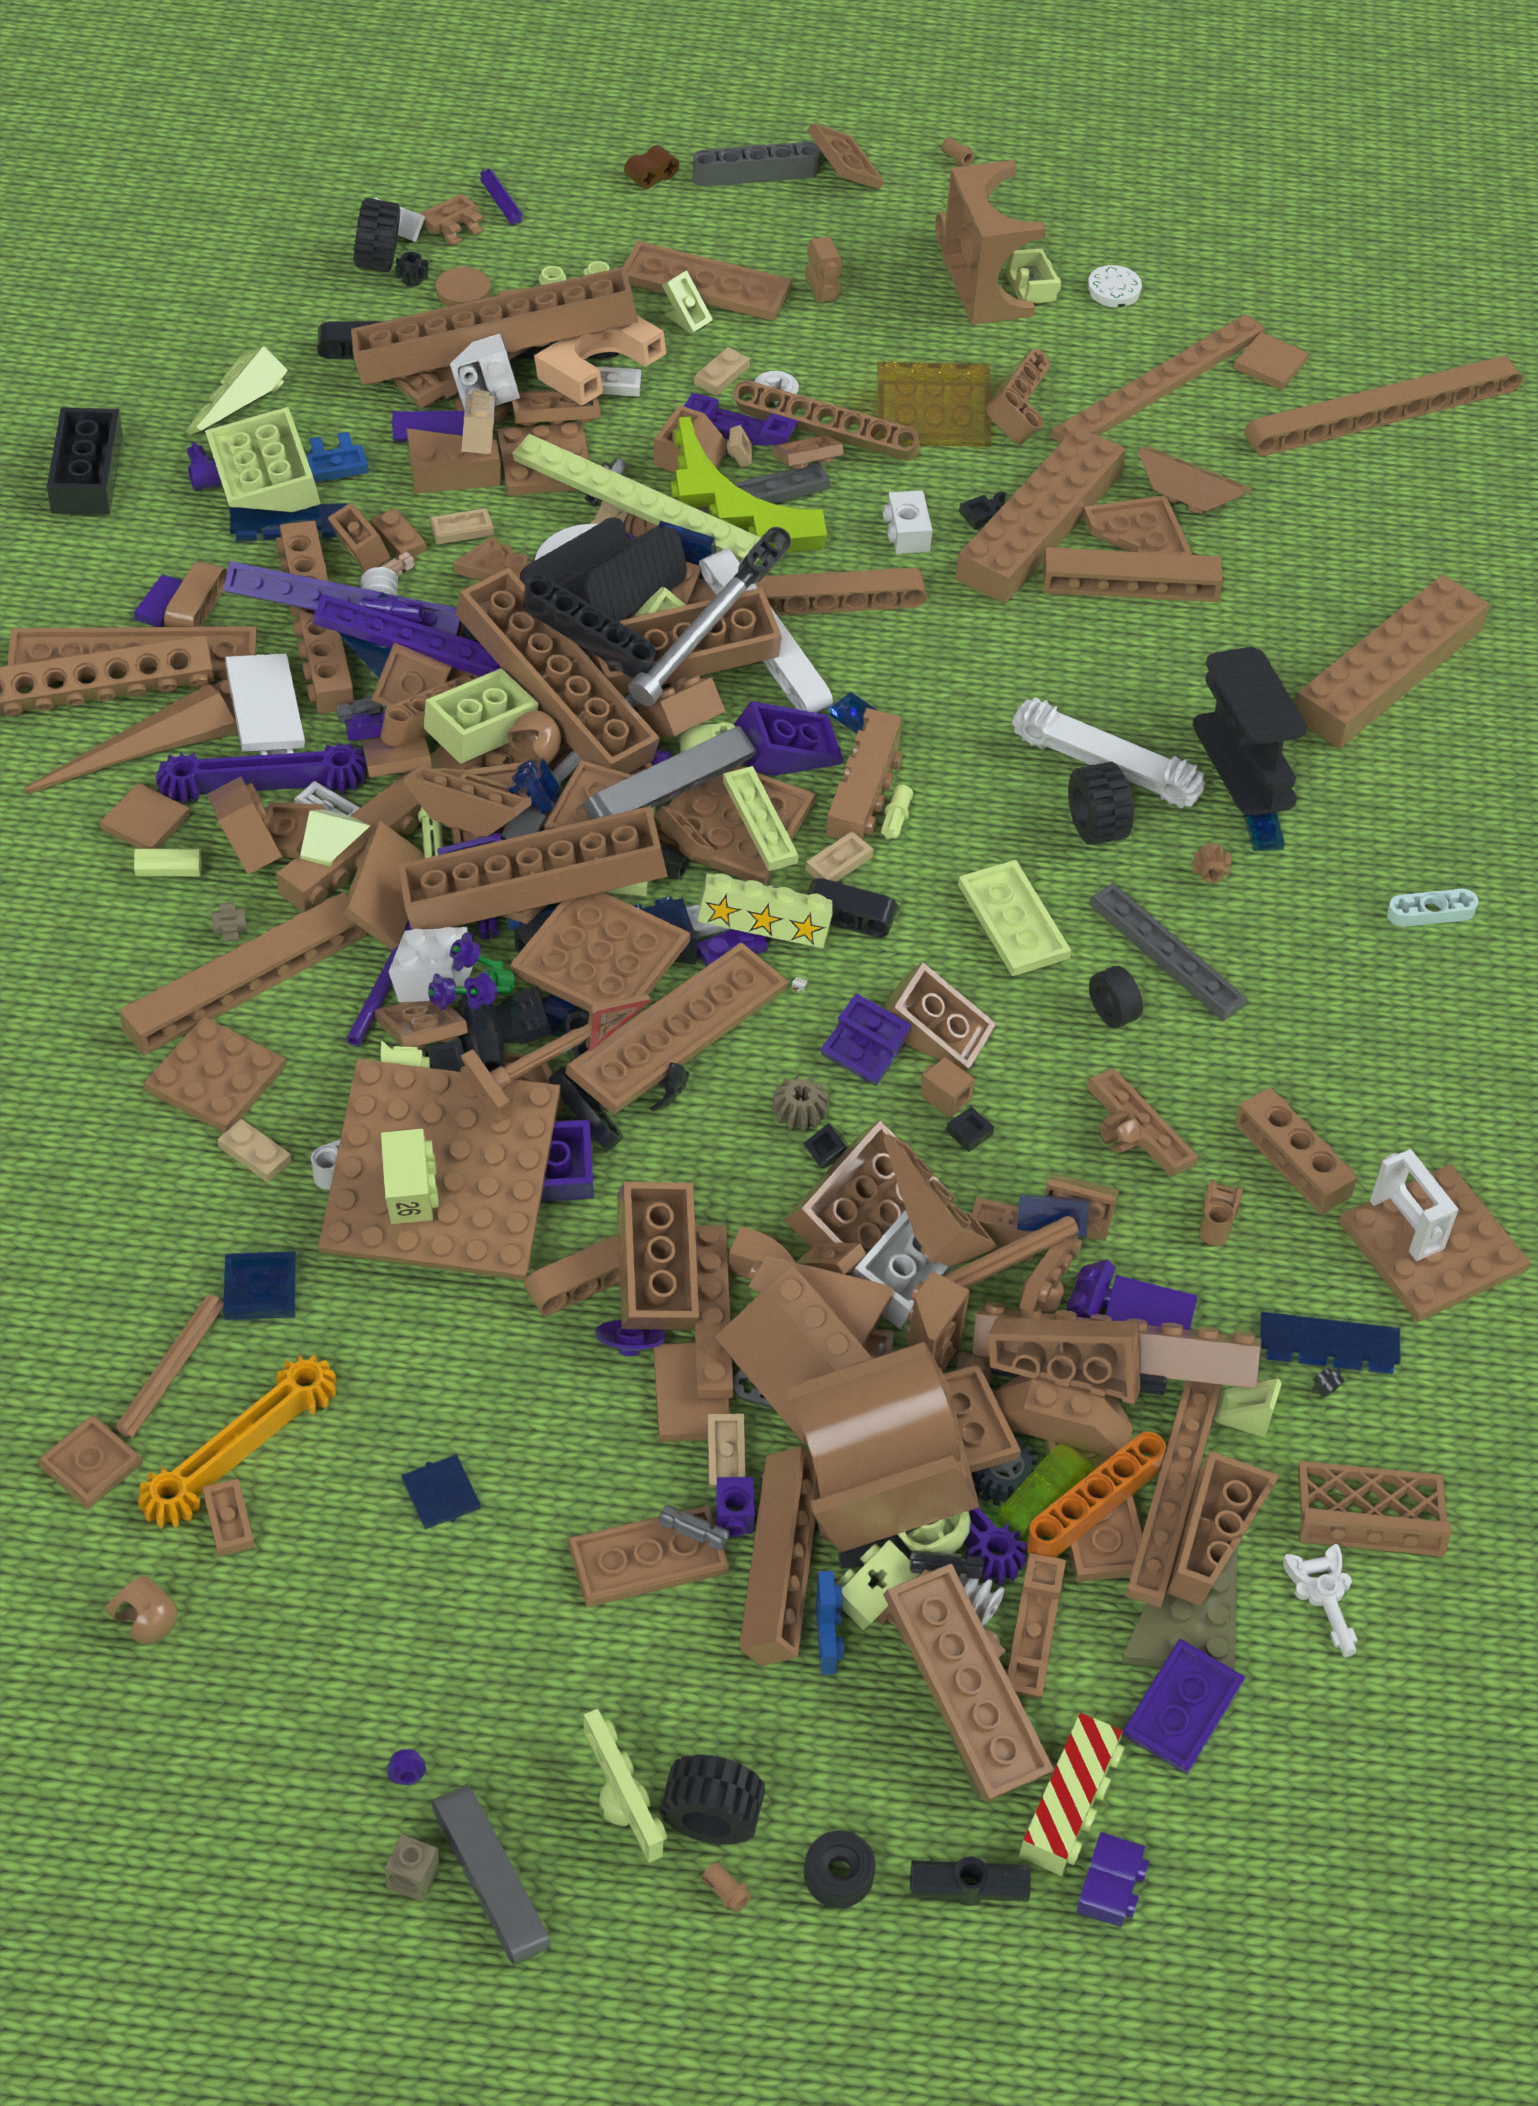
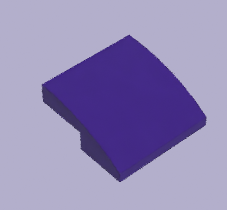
(866, 1039)

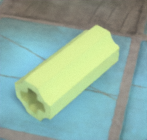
(168, 862)

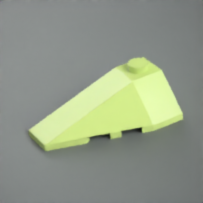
(244, 382)

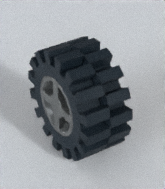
(1001, 1486)

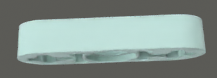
(1420, 915)

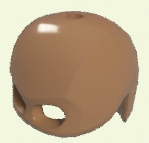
(536, 735)

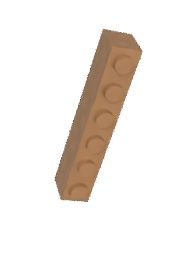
(1132, 574)
(780, 1558)

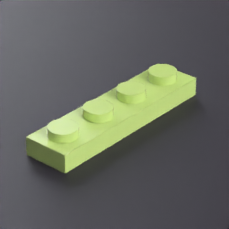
(760, 818)

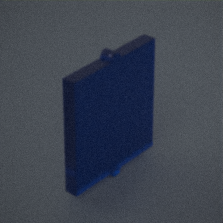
(440, 1492)

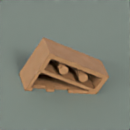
(441, 466)

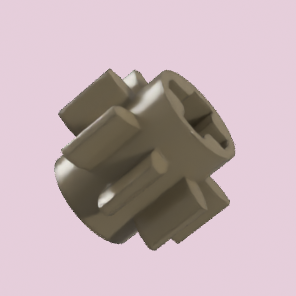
(228, 921)

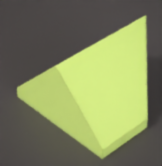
(329, 835)
(1248, 1407)

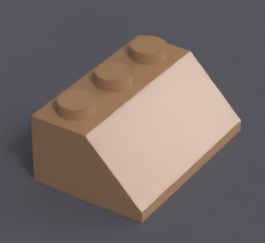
(938, 1317)

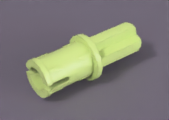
(897, 811)

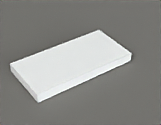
(264, 702)

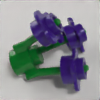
(478, 990)

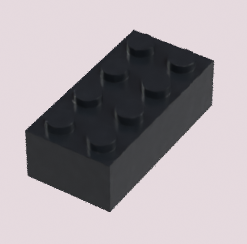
(85, 461)

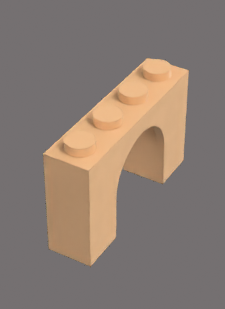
(565, 366)

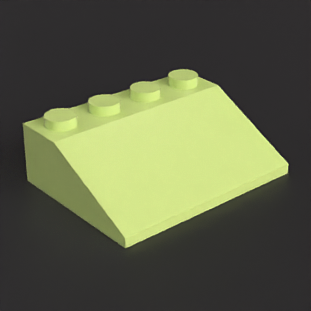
(263, 463)

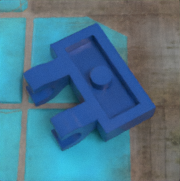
(336, 463)

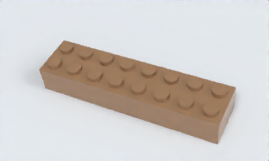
(1040, 514)
(1391, 660)
(557, 675)
(532, 870)

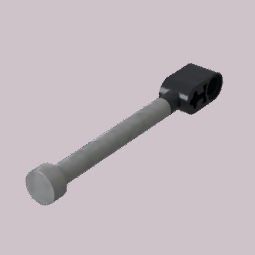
(647, 686)

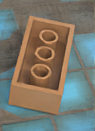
(657, 1256)

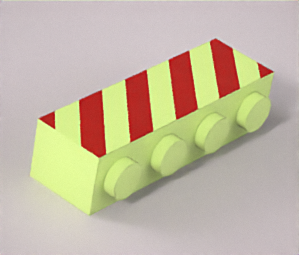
(1071, 1794)

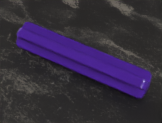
(501, 196)

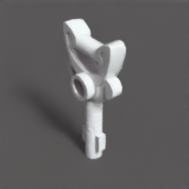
(1324, 1591)

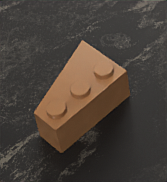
(243, 822)

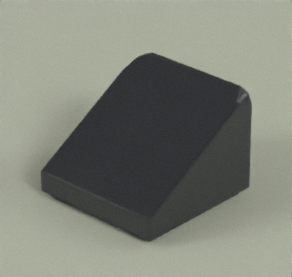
(826, 1145)

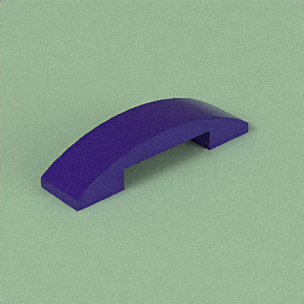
(760, 432)

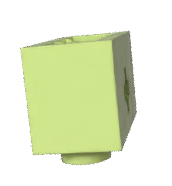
(862, 1601)

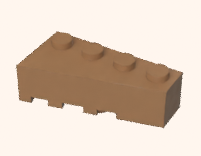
(866, 776)
(1070, 1352)
(1218, 1516)

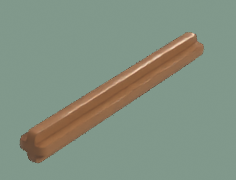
(1014, 1252)
(169, 1366)

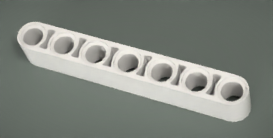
(792, 667)

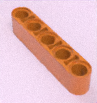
(1102, 1482)

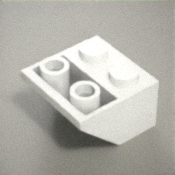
(485, 368)

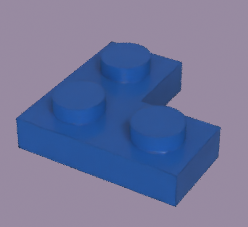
(827, 1617)

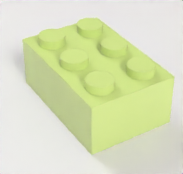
(477, 714)

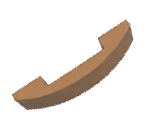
(1035, 1624)

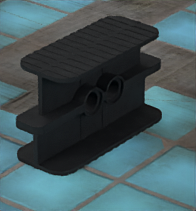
(612, 569)
(1249, 730)

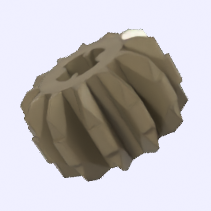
(800, 1103)

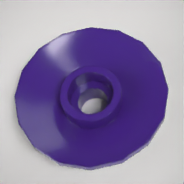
(628, 1340)

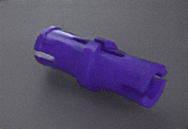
(406, 610)

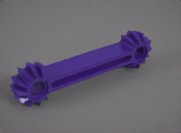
(334, 767)
(986, 1537)

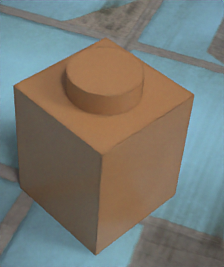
(947, 1086)

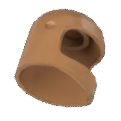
(151, 1610)

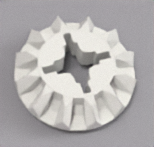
(778, 378)

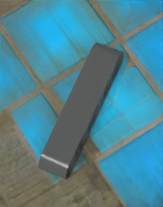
(755, 163)
(490, 1874)

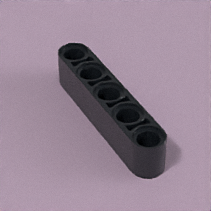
(587, 626)

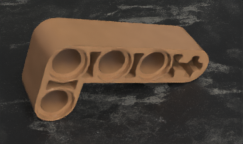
(1009, 403)

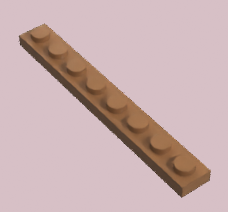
(1173, 1493)

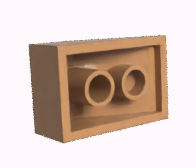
(939, 1017)

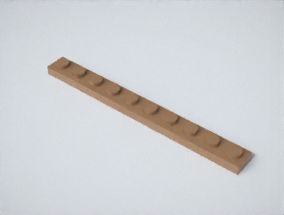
(1163, 379)

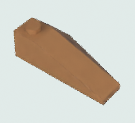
(937, 1223)

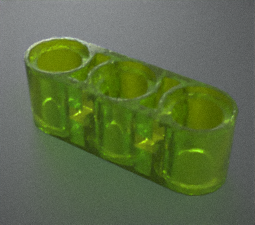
(1045, 1485)

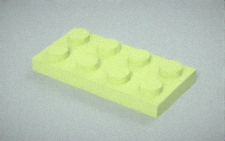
(1014, 917)

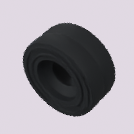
(1115, 996)
(839, 1847)

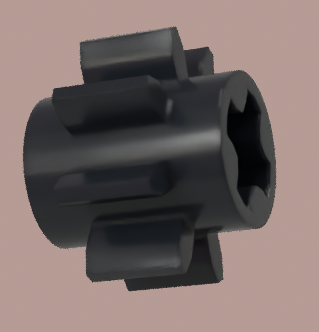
(411, 269)

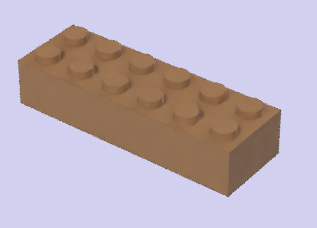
(739, 638)

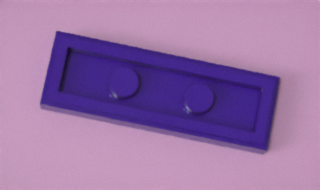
(434, 421)

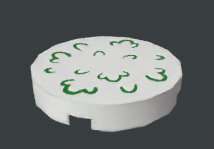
(1114, 285)

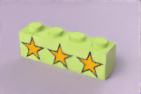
(765, 910)

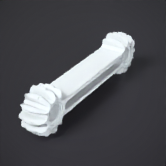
(1171, 778)

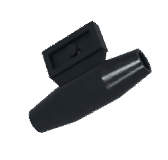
(516, 1019)

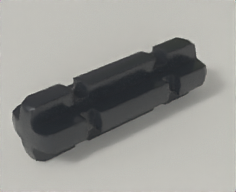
(971, 1566)

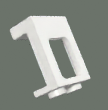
(1430, 1226)

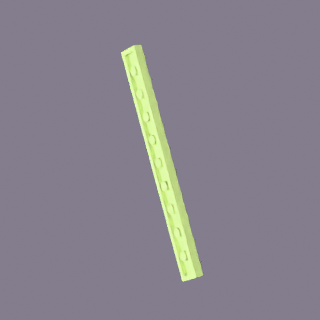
(629, 494)

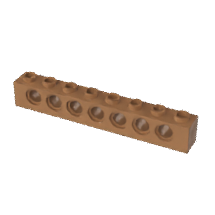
(320, 646)
(102, 666)

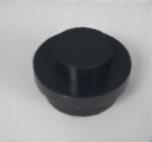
(1327, 1381)

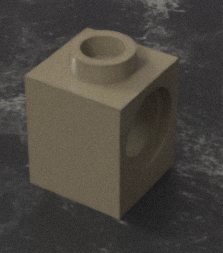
(412, 1868)

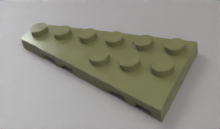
(1204, 1626)

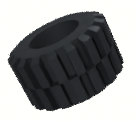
(376, 234)
(1100, 803)
(712, 1799)

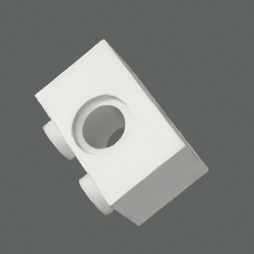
(908, 522)

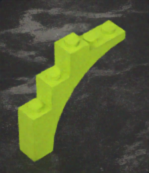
(702, 485)

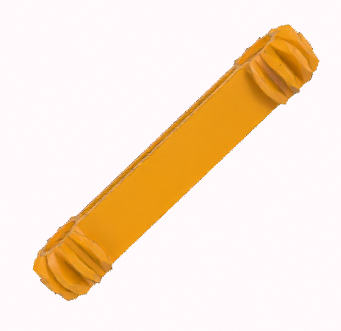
(237, 1441)

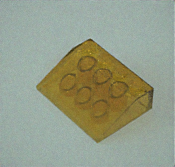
(937, 401)

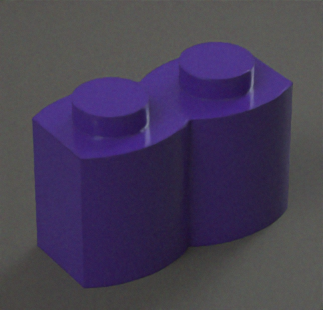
(1111, 1880)

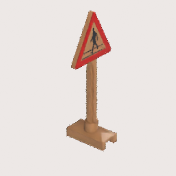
(602, 1022)

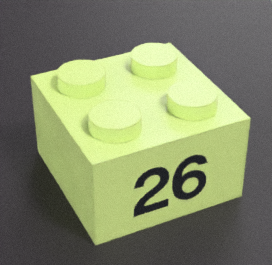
(409, 1176)

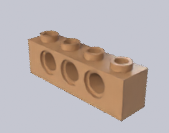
(1296, 1150)

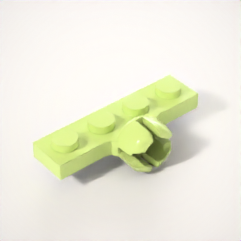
(622, 1796)

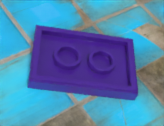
(1183, 1706)

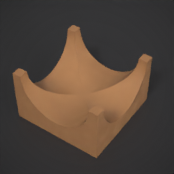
(981, 240)

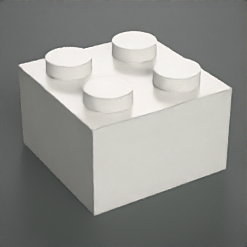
(420, 957)

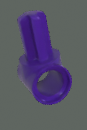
(202, 469)

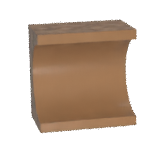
(884, 1447)

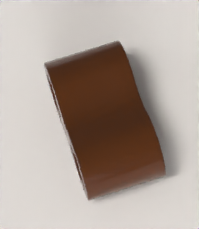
(651, 167)

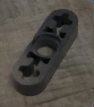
(587, 1108)

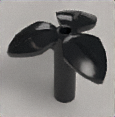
(673, 1083)

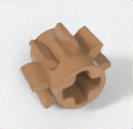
(1211, 863)

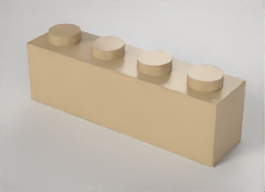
(478, 422)

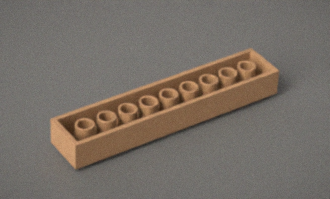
(521, 317)

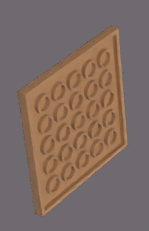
(484, 1175)

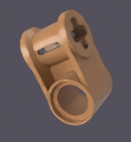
(1219, 1212)

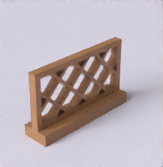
(1373, 1529)

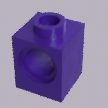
(735, 1493)

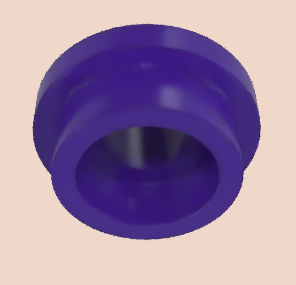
(406, 1767)

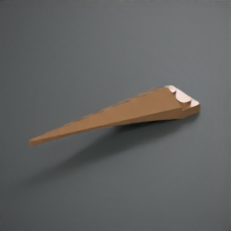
(426, 387)
(192, 719)

